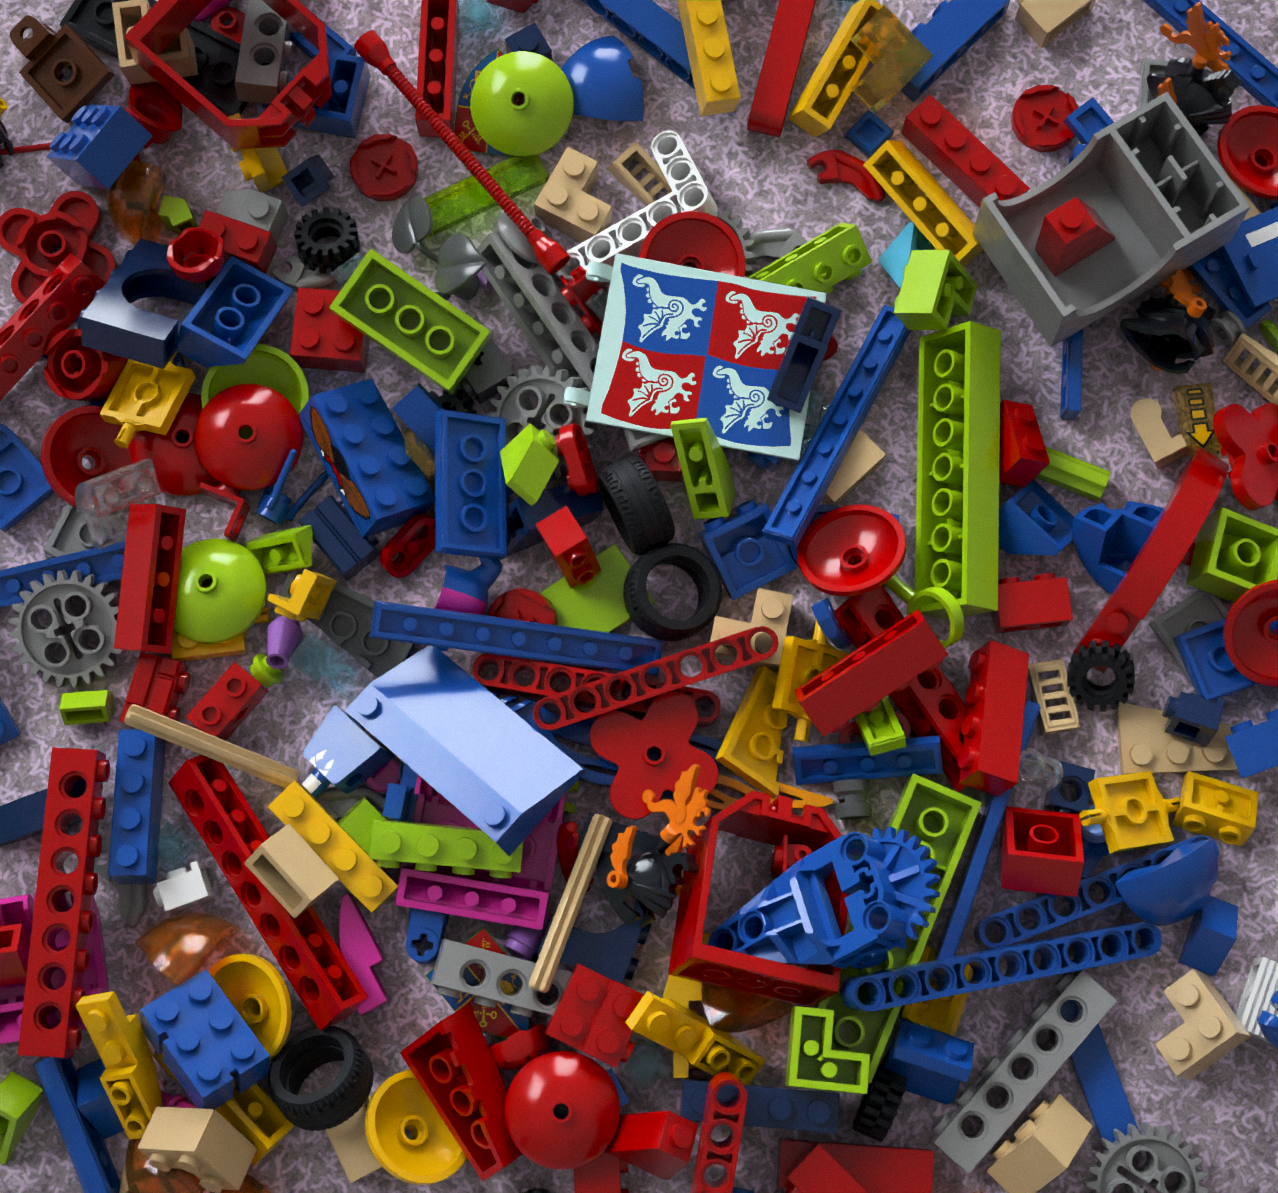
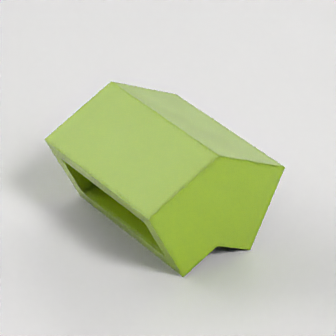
(176, 214)
(86, 701)

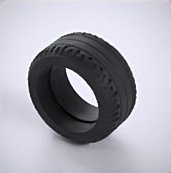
(636, 505)
(700, 570)
(337, 1100)

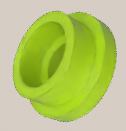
(264, 673)

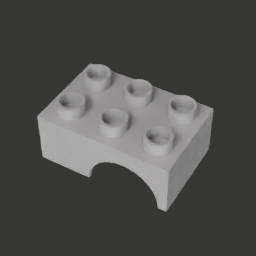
(1154, 193)

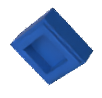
(869, 133)

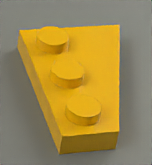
(755, 735)

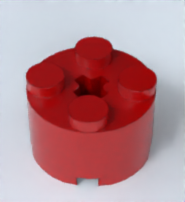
(78, 370)

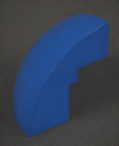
(604, 81)
(1112, 539)
(1174, 887)

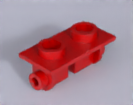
(578, 291)
(786, 855)

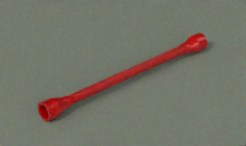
(547, 251)

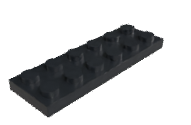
(214, 52)

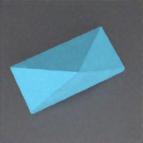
(898, 253)

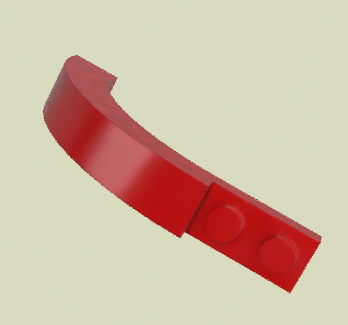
(1161, 553)

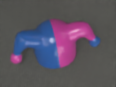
(468, 590)

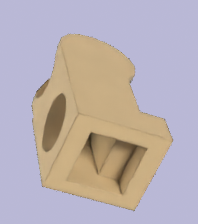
(1149, 422)

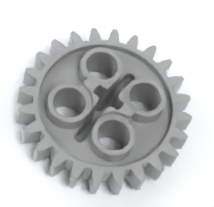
(517, 410)
(38, 640)
(1162, 1157)

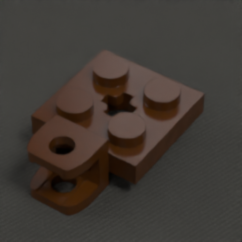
(49, 55)

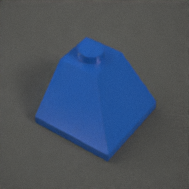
(1034, 523)

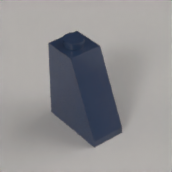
(523, 517)

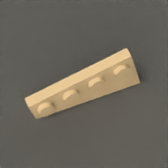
(1147, 747)

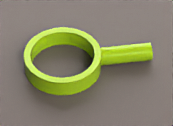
(915, 600)

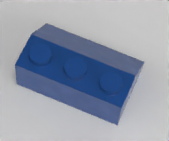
(232, 315)

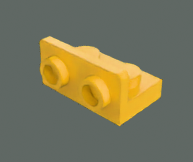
(308, 596)
(1216, 809)

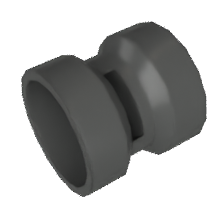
(852, 799)

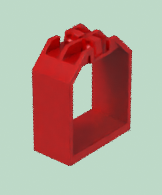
(293, 104)
(692, 960)

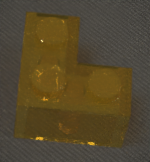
(895, 57)

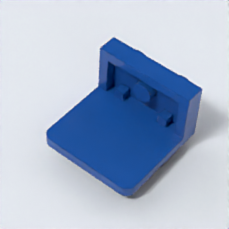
(930, 1061)

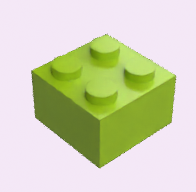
(1233, 555)

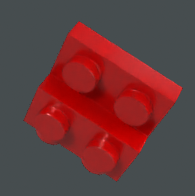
(594, 1016)

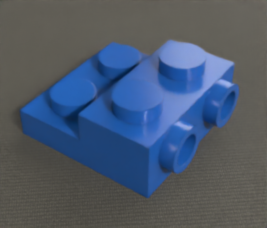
(741, 550)

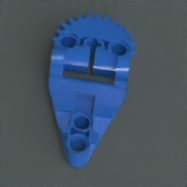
(795, 918)

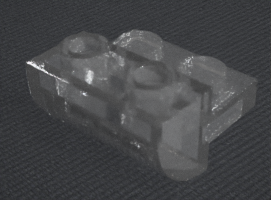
(108, 498)

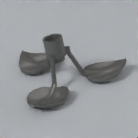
(457, 259)

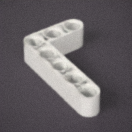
(687, 193)

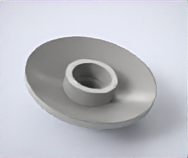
(515, 238)

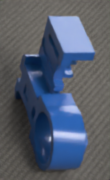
(400, 799)

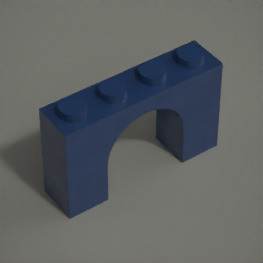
(130, 332)
(610, 951)
(769, 1106)

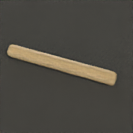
(210, 746)
(570, 903)

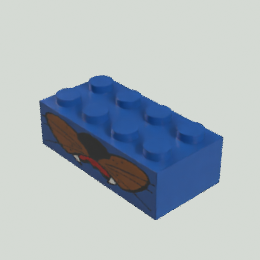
(366, 457)

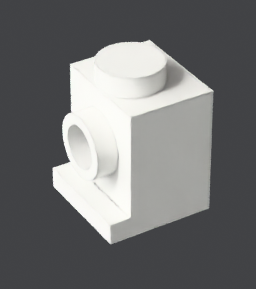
(184, 888)

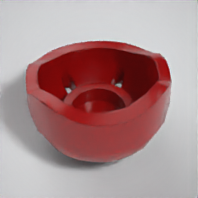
(201, 252)
(521, 1048)

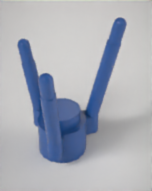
(275, 505)

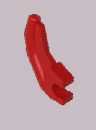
(846, 169)
(567, 848)

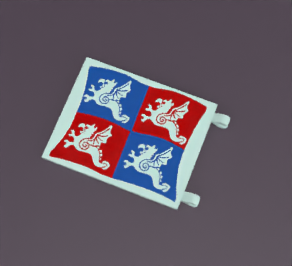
(693, 348)

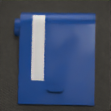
(1255, 256)

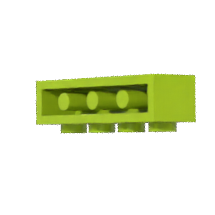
(821, 261)
(440, 845)

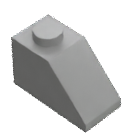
(254, 209)

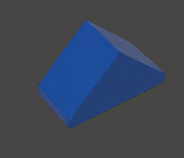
(1210, 936)
(94, 1101)

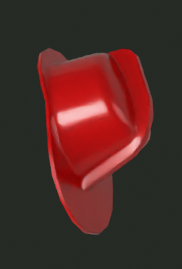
(155, 110)

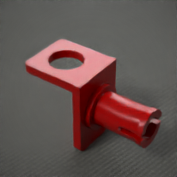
(232, 497)

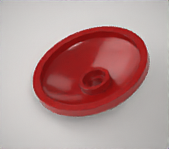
(1245, 143)
(695, 241)
(78, 436)
(253, 461)
(175, 463)
(851, 537)
(1248, 634)
(591, 1103)

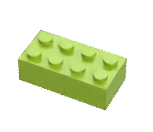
(410, 321)

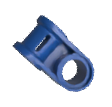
(429, 925)

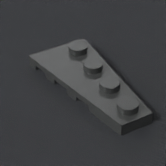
(348, 623)

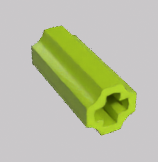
(1074, 475)

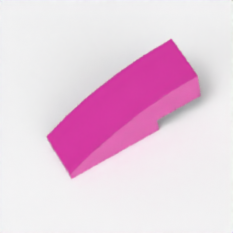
(361, 953)

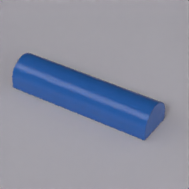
(81, 1139)

